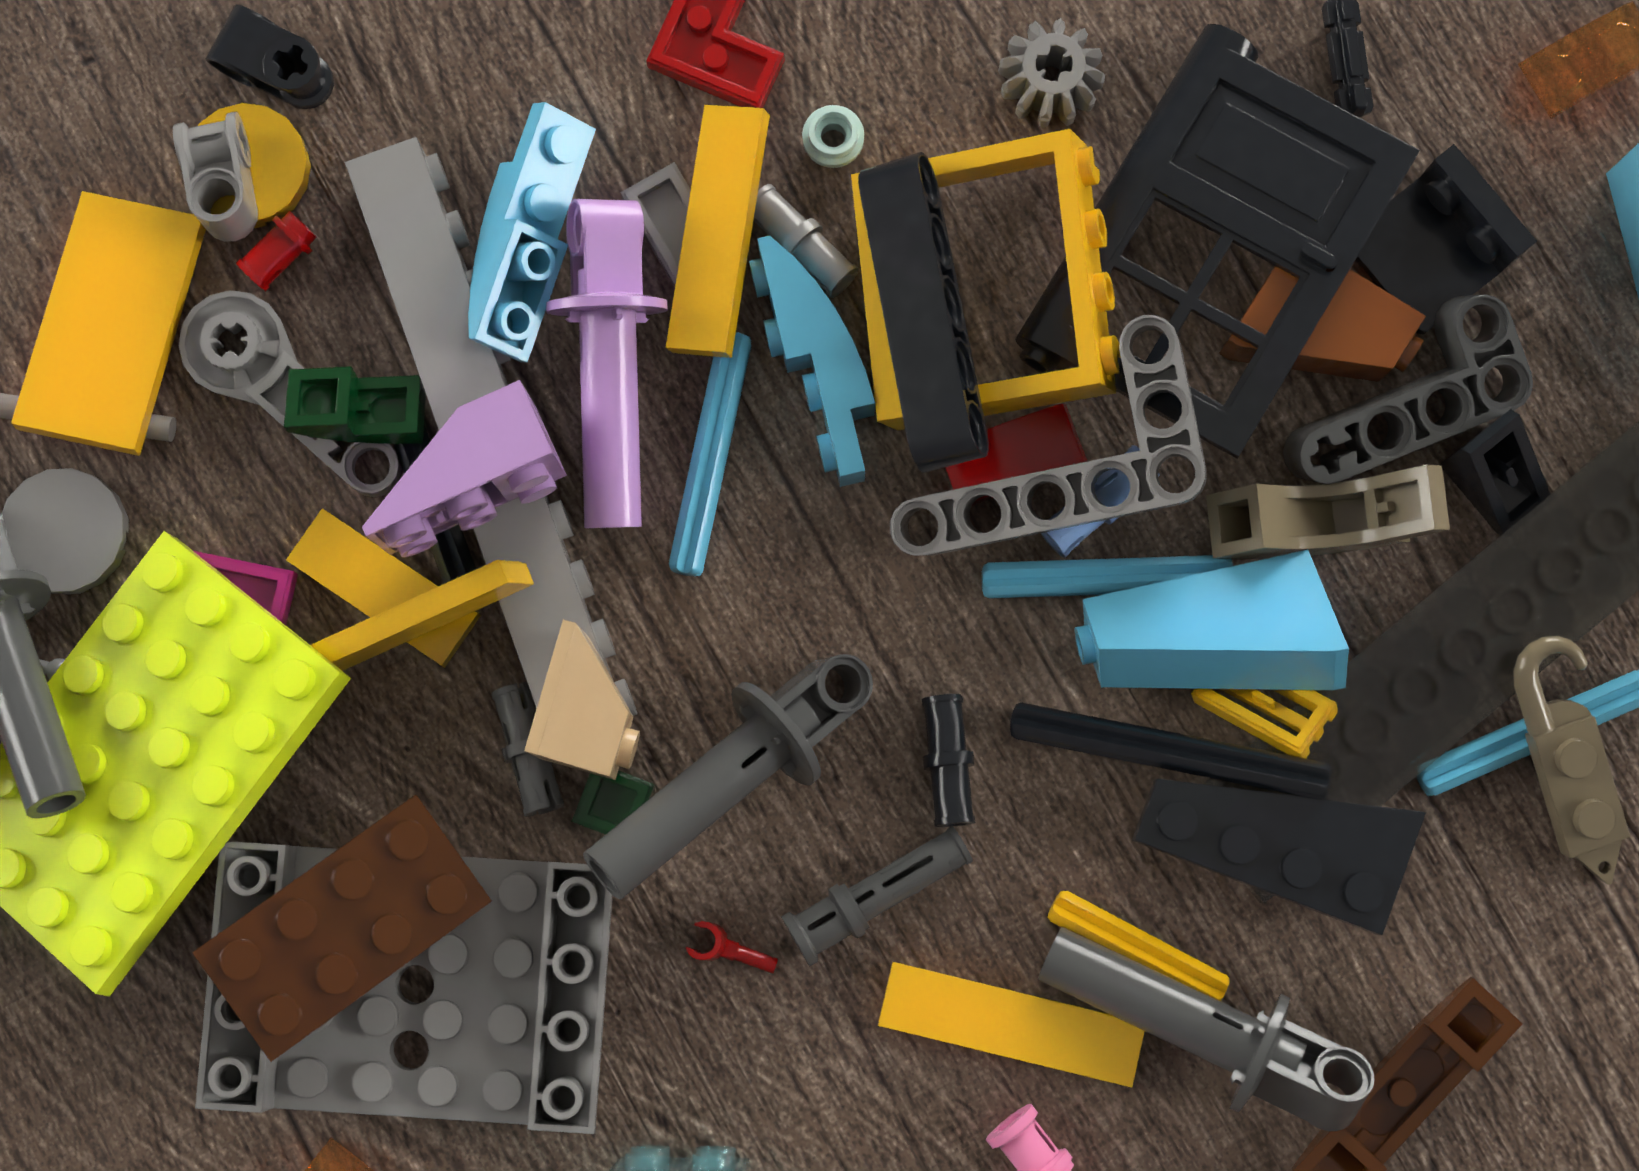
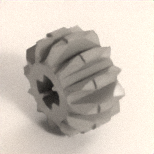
(1075, 76)

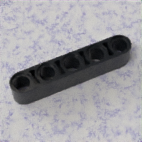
(923, 313)

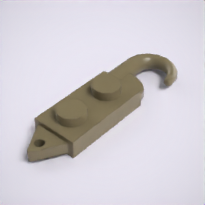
(1570, 764)

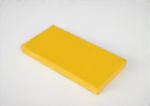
(109, 324)

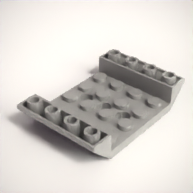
(507, 1018)

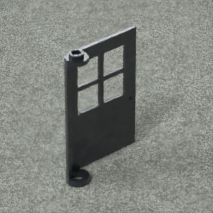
(1262, 172)

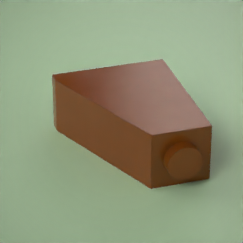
(1357, 337)

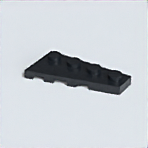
(1298, 848)

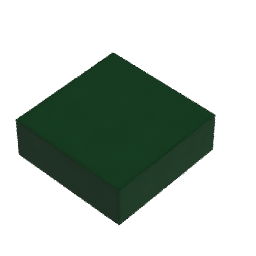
(610, 801)

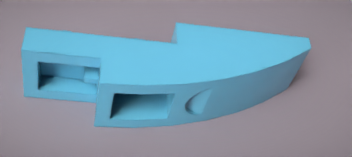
(520, 231)
(813, 335)

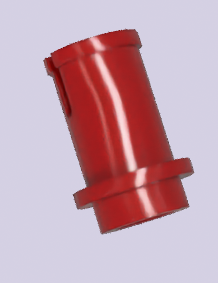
(277, 250)

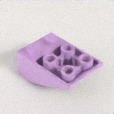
(471, 466)

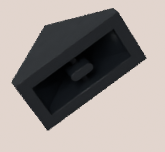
(1499, 472)

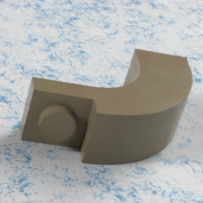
(1327, 518)

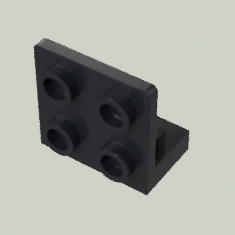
(1443, 237)

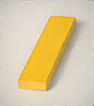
(717, 231)
(425, 613)
(1011, 1024)

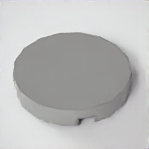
(66, 529)

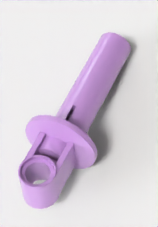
(607, 304)

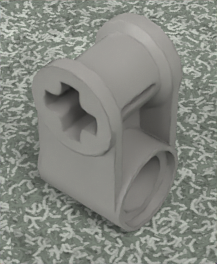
(218, 164)

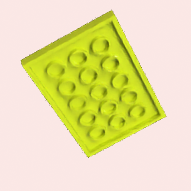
(177, 727)

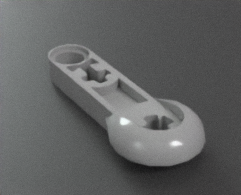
(262, 373)

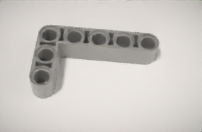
(1079, 479)

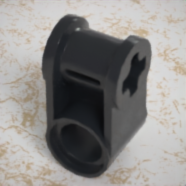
(266, 56)

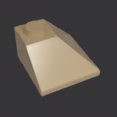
(581, 711)

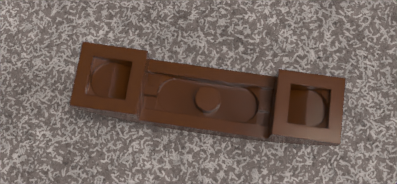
(1415, 1079)

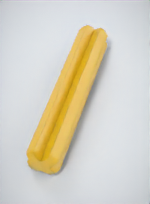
(1124, 938)

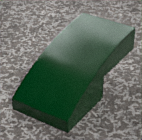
(347, 408)

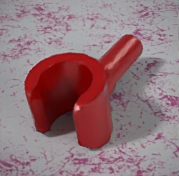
(732, 950)

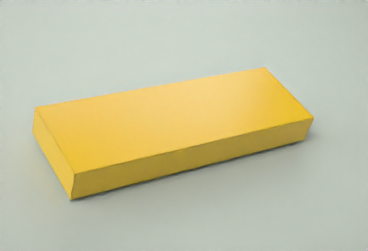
(371, 580)

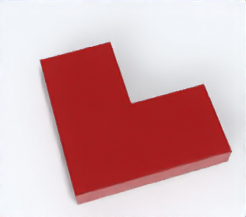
(704, 53)

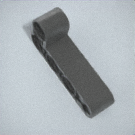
(1405, 405)

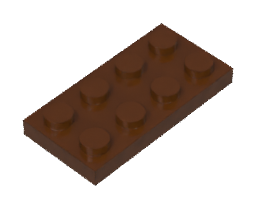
(342, 927)

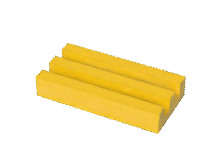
(1309, 729)

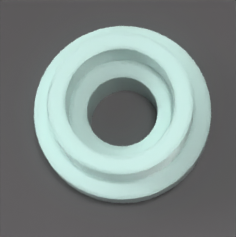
(833, 118)

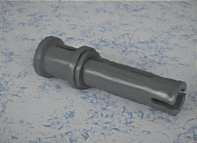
(849, 909)

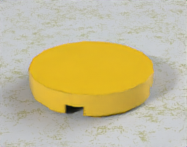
(278, 161)

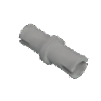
(804, 241)

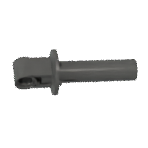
(28, 715)
(773, 736)
(1263, 1053)

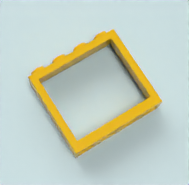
(1089, 287)

